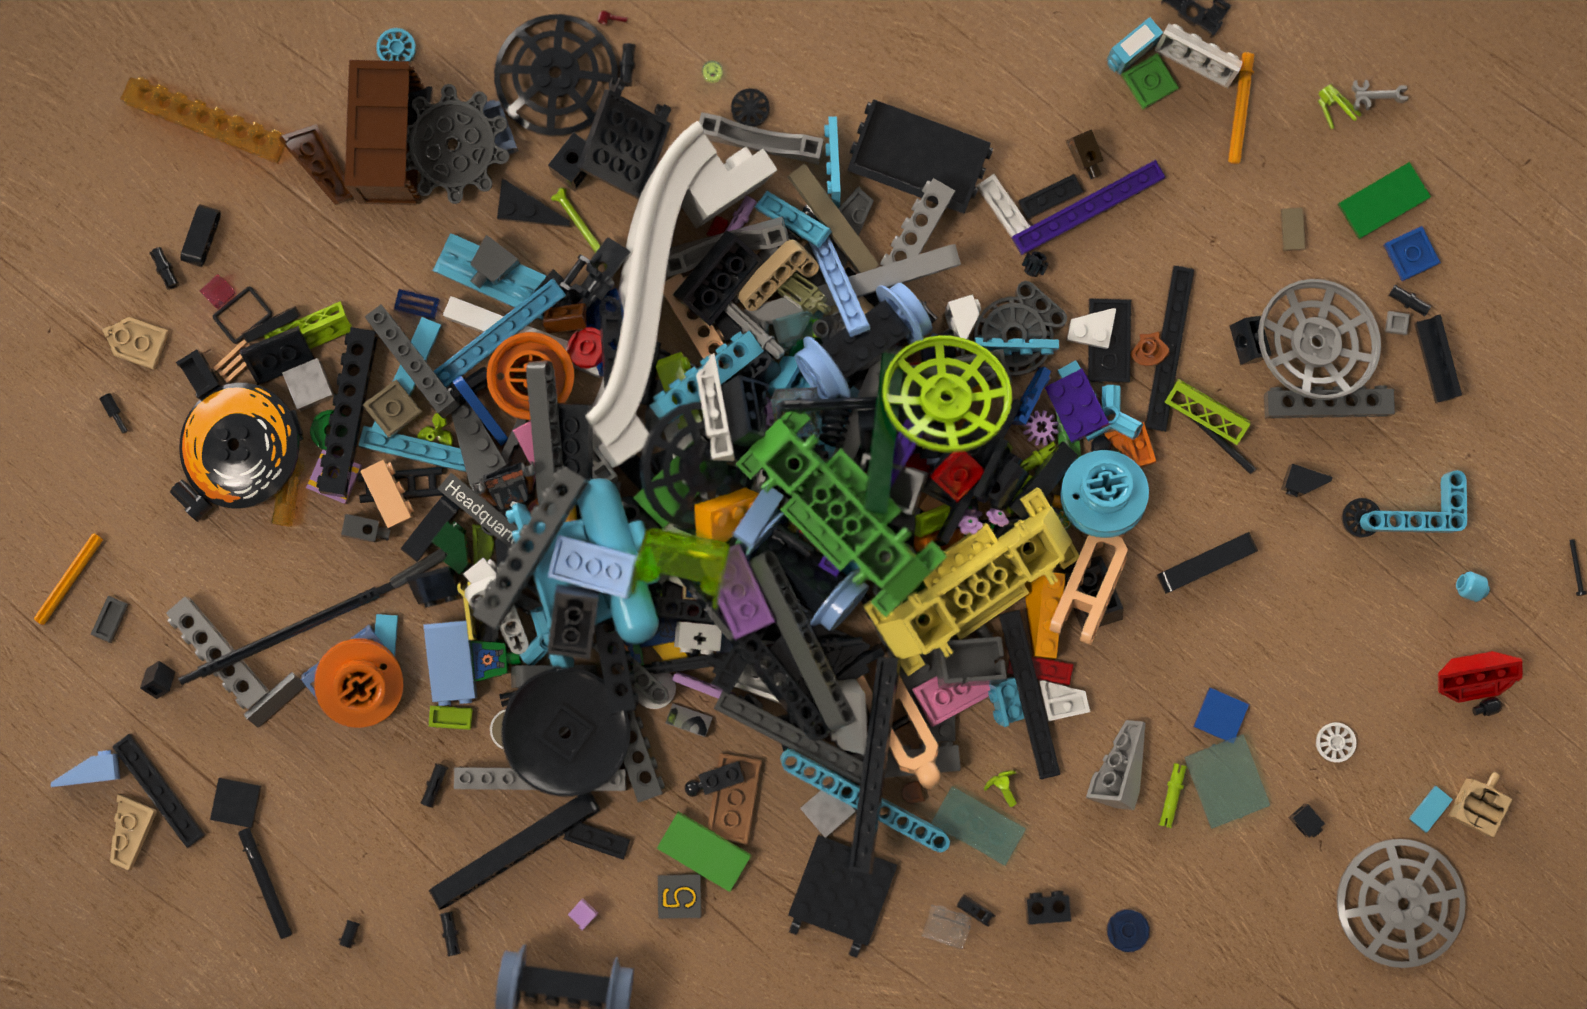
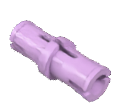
(742, 214)

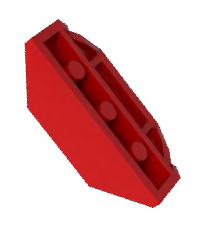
(1479, 676)

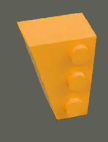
(722, 515)

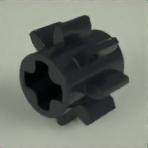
(1035, 264)

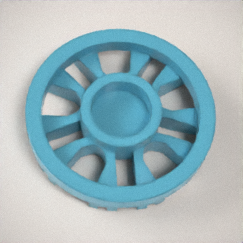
(396, 46)

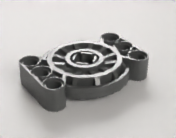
(1022, 317)

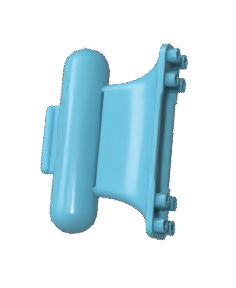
(607, 526)

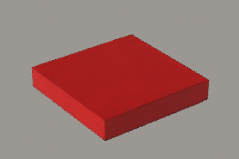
(958, 474)

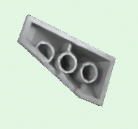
(1120, 775)

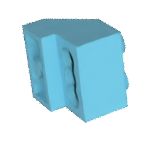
(789, 376)

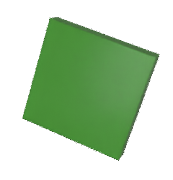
(1150, 81)

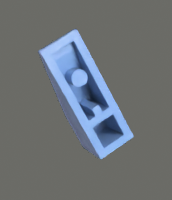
(94, 769)

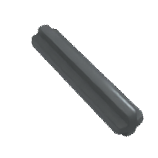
(419, 567)

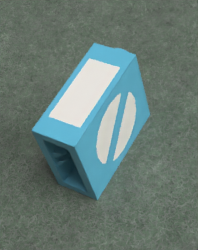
(1134, 46)

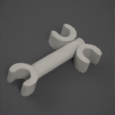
(1364, 96)

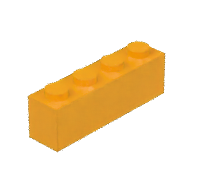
(1041, 607)

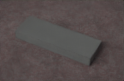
(274, 699)

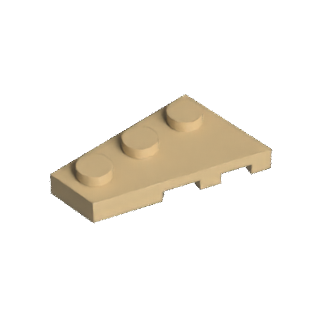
(131, 829)

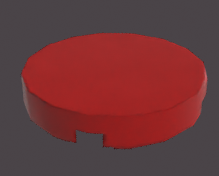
(585, 348)

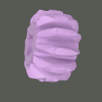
(1048, 428)

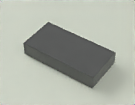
(109, 619)

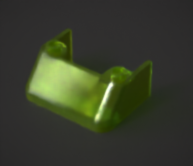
(682, 557)

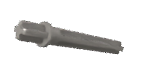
(768, 342)

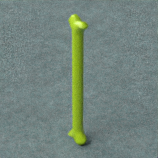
(561, 198)

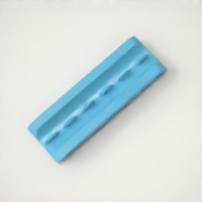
(512, 290)

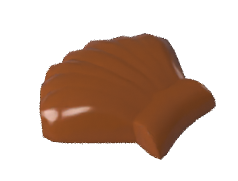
(1150, 350)

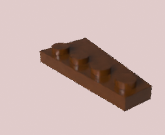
(318, 161)

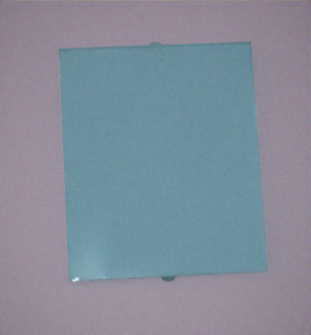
(1227, 781)

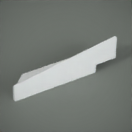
(714, 411)

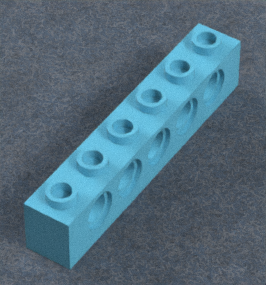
(748, 350)

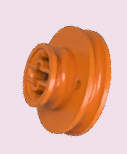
(523, 349)
(359, 661)

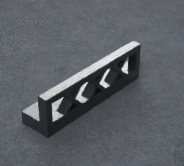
(1438, 359)

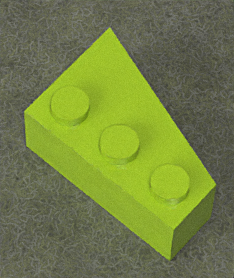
(671, 369)

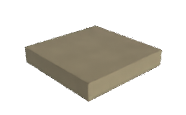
(392, 408)

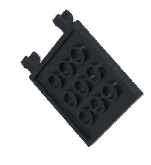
(624, 141)
(840, 898)

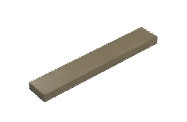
(832, 218)

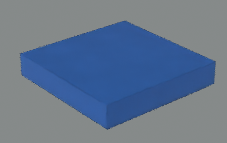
(1412, 253)
(1220, 715)

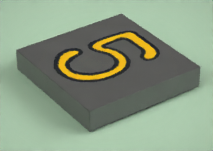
(679, 896)

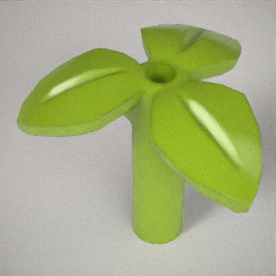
(429, 433)
(1002, 783)

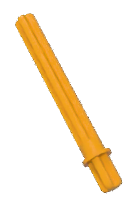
(1241, 106)

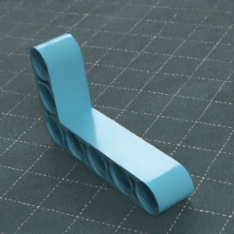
(1423, 519)

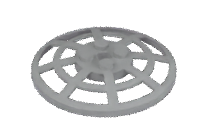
(1328, 335)
(1388, 899)

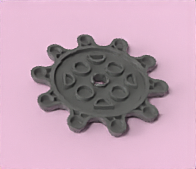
(475, 150)

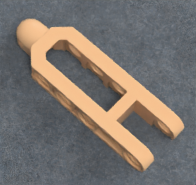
(1095, 606)
(924, 764)

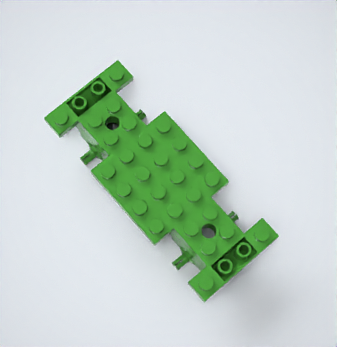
(831, 512)

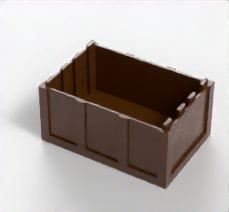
(379, 132)

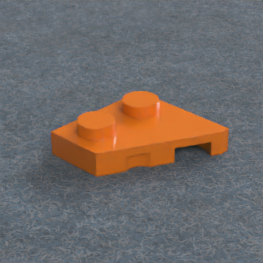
(1138, 449)

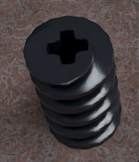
(834, 427)

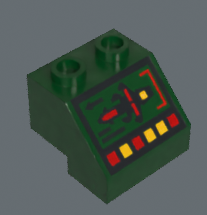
(456, 545)

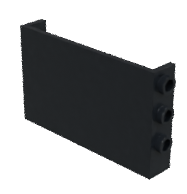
(911, 150)

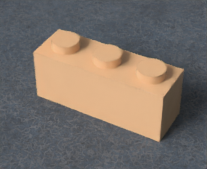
(387, 493)

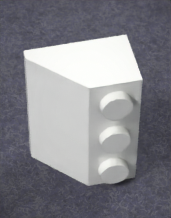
(962, 316)

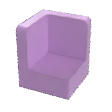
(583, 913)

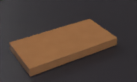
(734, 806)

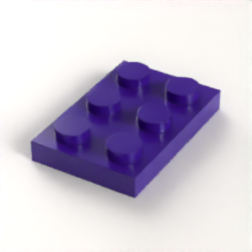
(1077, 405)

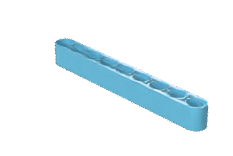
(839, 782)

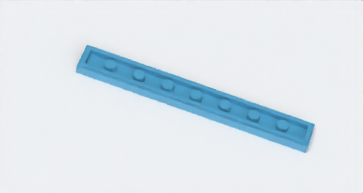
(504, 328)

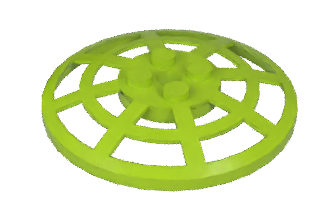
(947, 384)

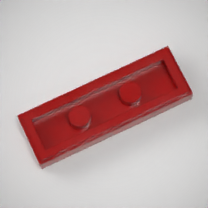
(1050, 670)

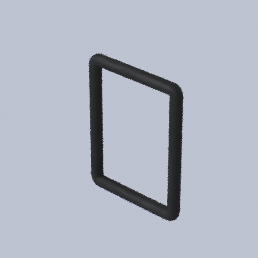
(234, 300)

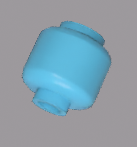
(1472, 586)

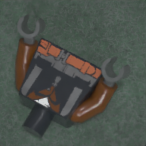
(507, 485)

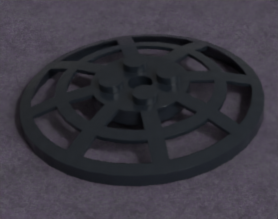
(547, 85)
(689, 466)

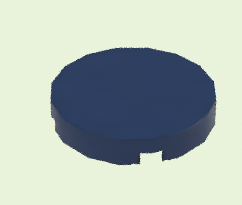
(1127, 930)

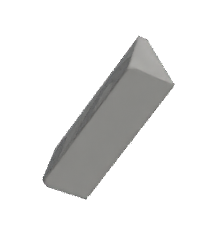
(688, 720)

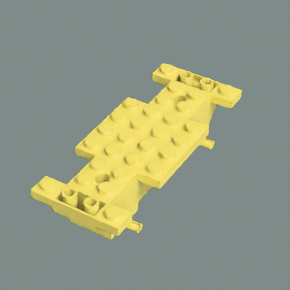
(976, 583)

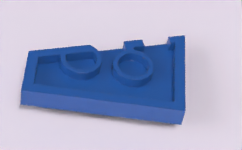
(1032, 395)

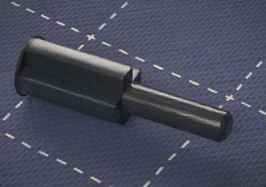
(113, 410)

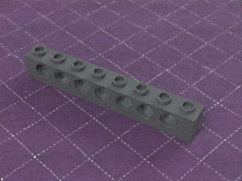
(519, 579)

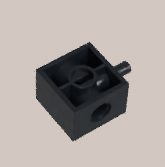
(560, 164)

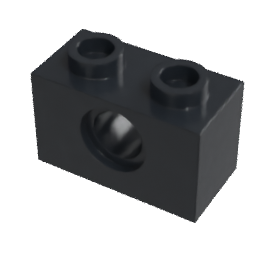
(1247, 341)

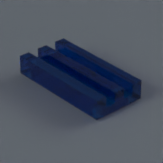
(434, 308)

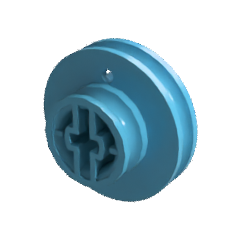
(1109, 491)

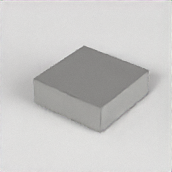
(1397, 323)

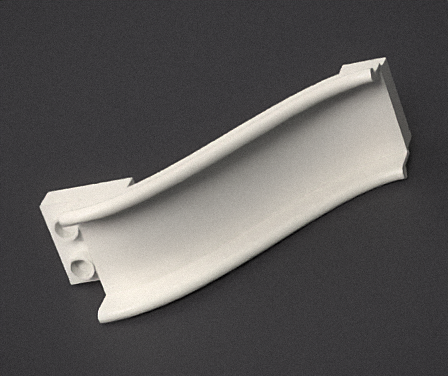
(704, 187)

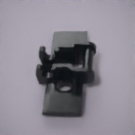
(597, 283)

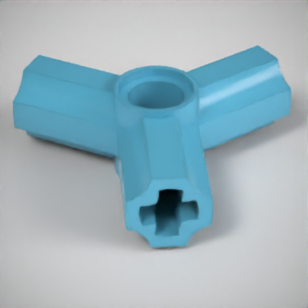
(1121, 423)
(537, 647)

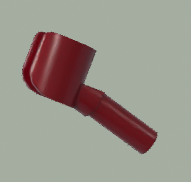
(605, 16)

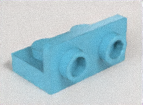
(1006, 702)

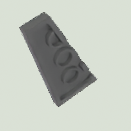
(476, 445)

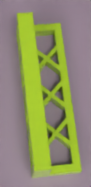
(324, 330)
(1213, 405)

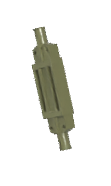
(810, 300)

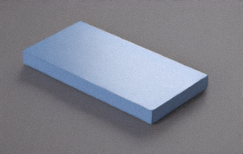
(592, 566)

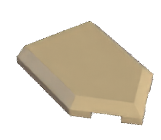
(137, 341)

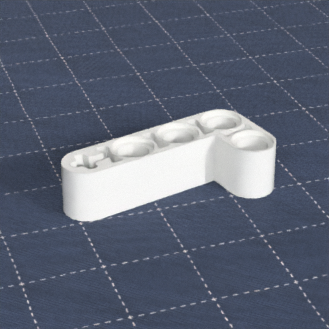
(508, 632)

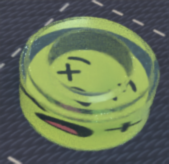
(712, 71)

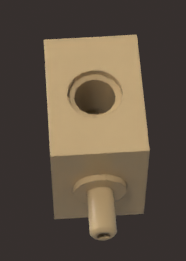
(1480, 806)

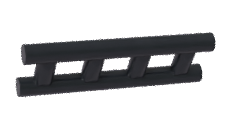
(411, 482)

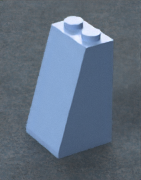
(450, 663)

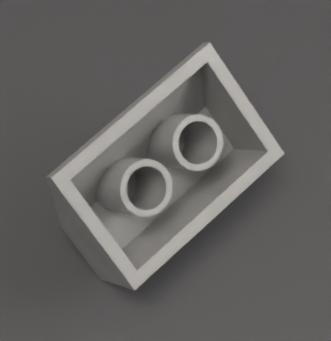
(854, 735)

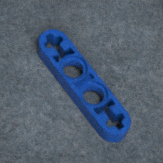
(480, 410)

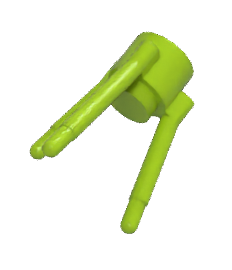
(1329, 96)

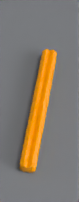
(68, 579)

